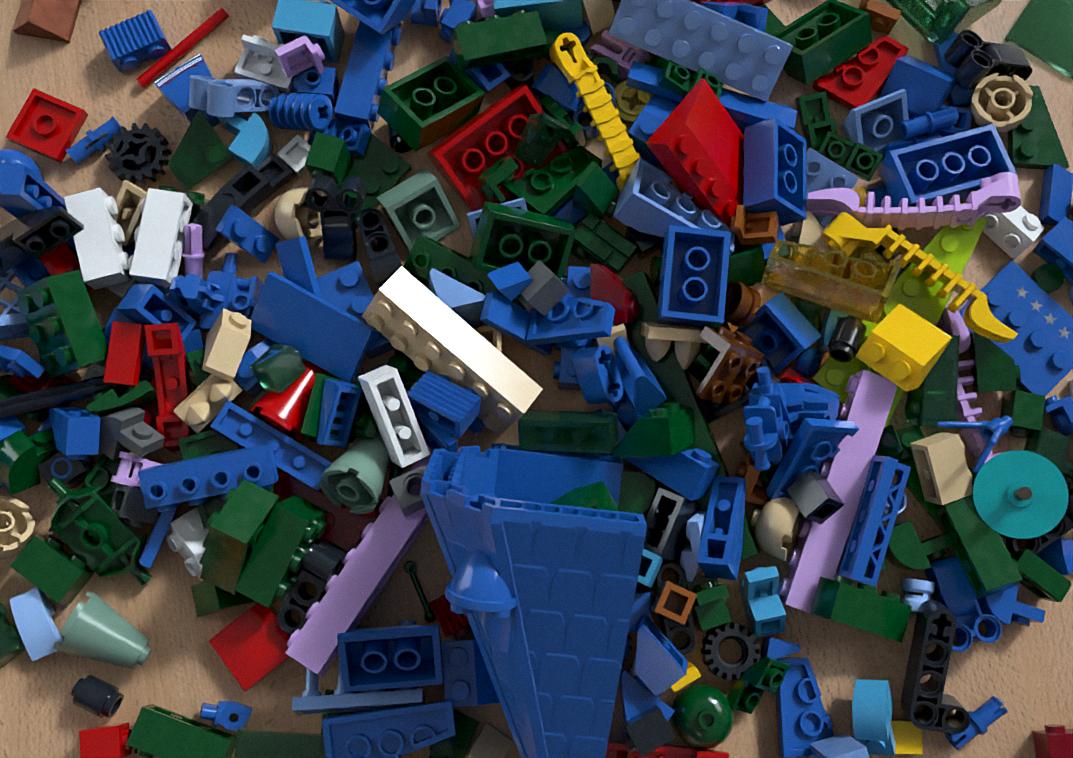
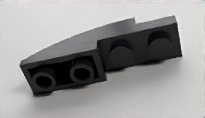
(246, 192)
(35, 235)

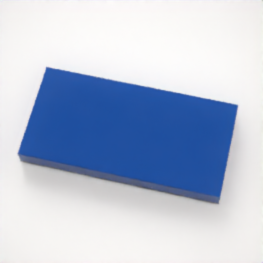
(312, 326)

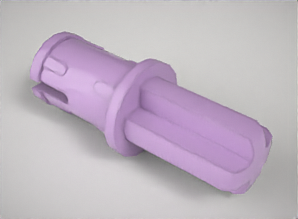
(193, 250)

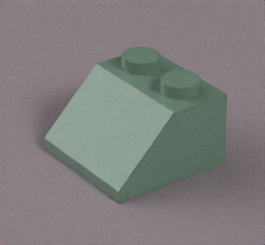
(419, 209)

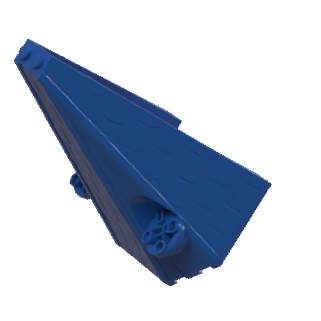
(540, 585)

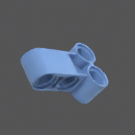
(228, 96)

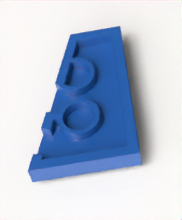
(571, 321)
(810, 447)

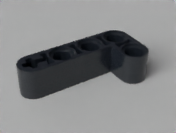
(934, 663)

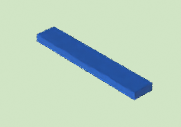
(737, 105)

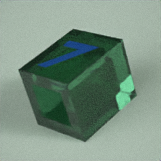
(278, 367)

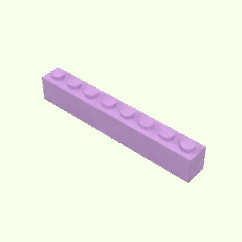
(823, 543)
(358, 583)

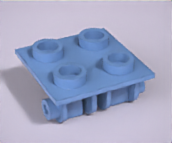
(825, 174)

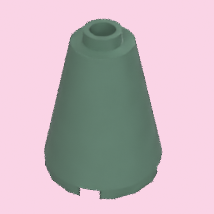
(358, 476)
(102, 635)

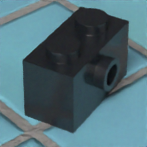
(668, 523)

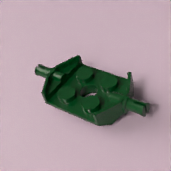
(86, 510)

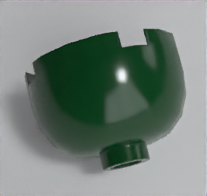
(702, 716)

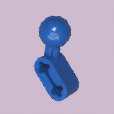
(602, 382)

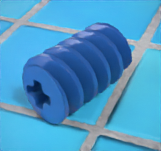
(301, 111)

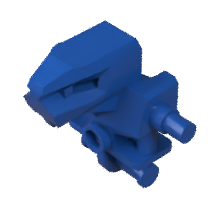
(220, 291)
(776, 409)

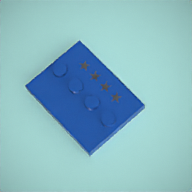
(1043, 328)

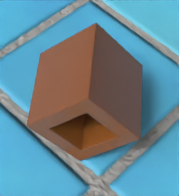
(673, 602)

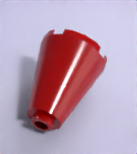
(288, 409)

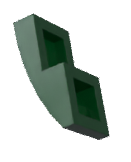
(815, 118)

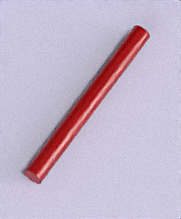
(182, 48)

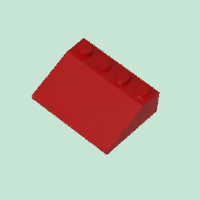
(484, 142)
(703, 152)

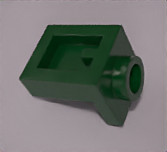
(497, 174)

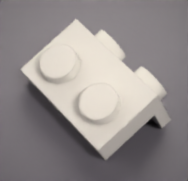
(261, 63)
(1012, 230)
(187, 538)

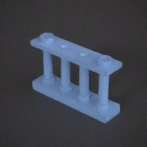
(315, 703)

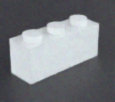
(160, 237)
(100, 242)
(394, 415)

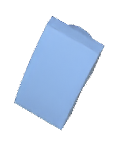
(689, 555)
(34, 623)

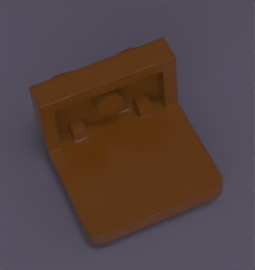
(732, 366)

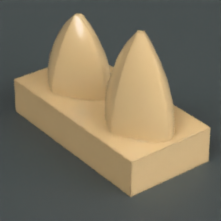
(659, 338)
(206, 401)

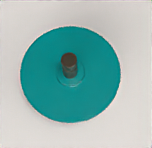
(1020, 494)

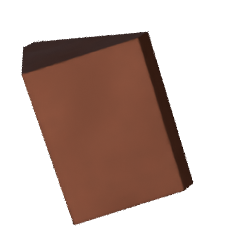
(47, 19)

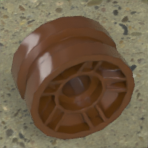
(740, 304)

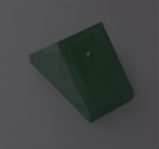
(539, 138)

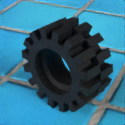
(711, 650)

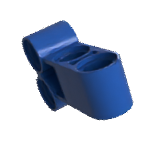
(554, 83)
(958, 597)

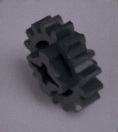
(125, 150)

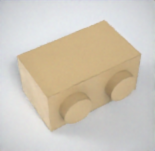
(942, 468)

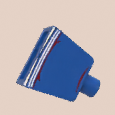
(176, 87)

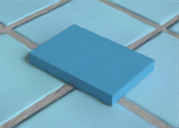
(552, 13)

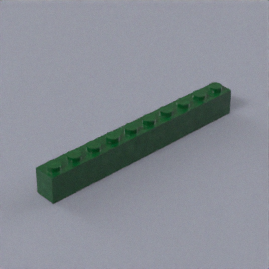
(679, 388)

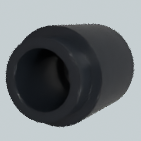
(846, 339)
(97, 696)

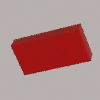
(125, 353)

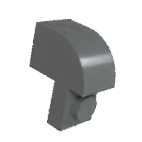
(128, 433)

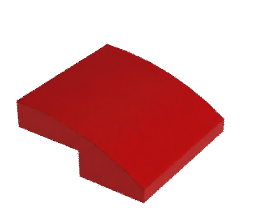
(252, 646)

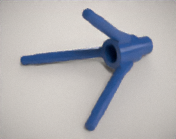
(990, 431)

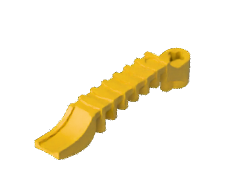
(598, 103)
(847, 234)

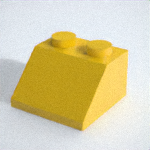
(903, 348)

